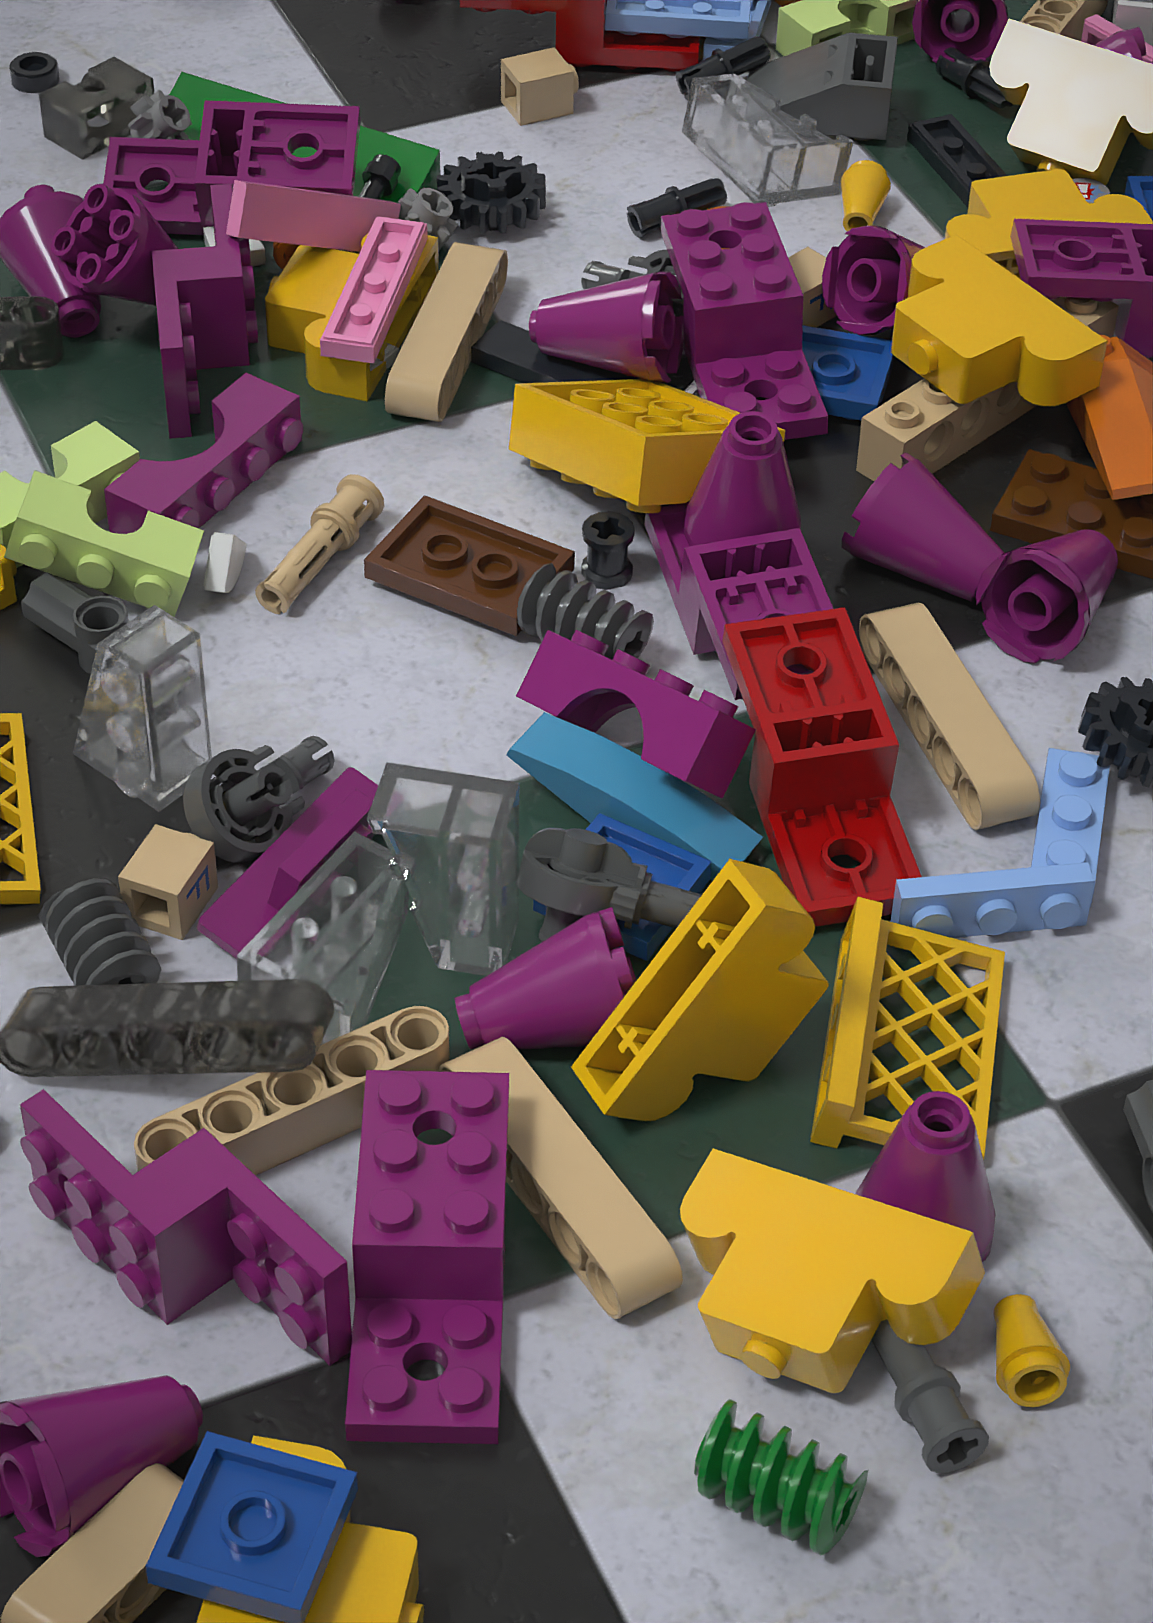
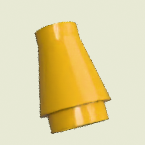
(863, 193)
(1028, 1356)

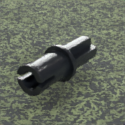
(732, 61)
(971, 76)
(646, 215)

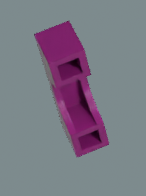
(252, 431)
(680, 734)

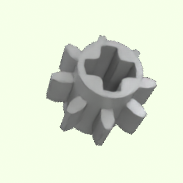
(160, 117)
(430, 208)

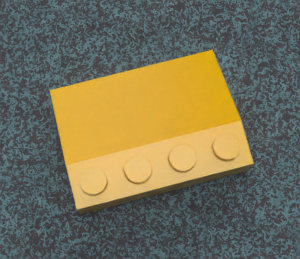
(620, 437)

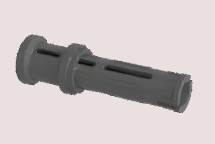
(930, 1401)

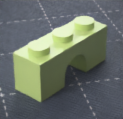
(817, 21)
(85, 458)
(61, 539)

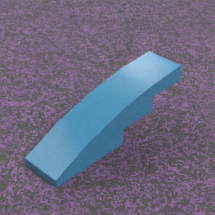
(611, 780)

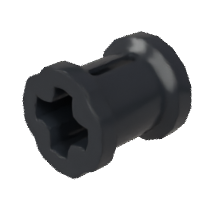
(607, 549)

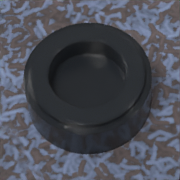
(34, 72)

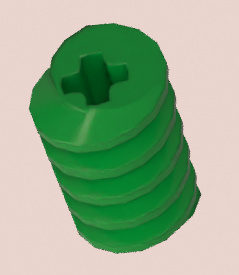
(777, 1480)

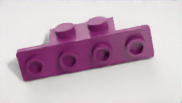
(290, 862)

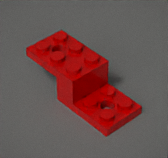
(585, 42)
(821, 760)

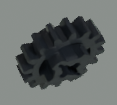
(493, 191)
(1121, 728)

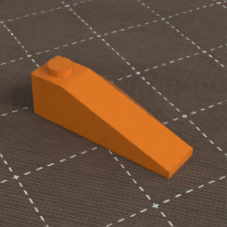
(1119, 421)

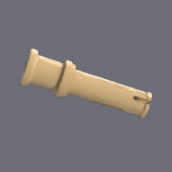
(332, 529)

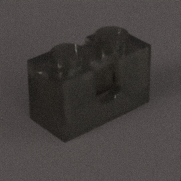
(103, 91)

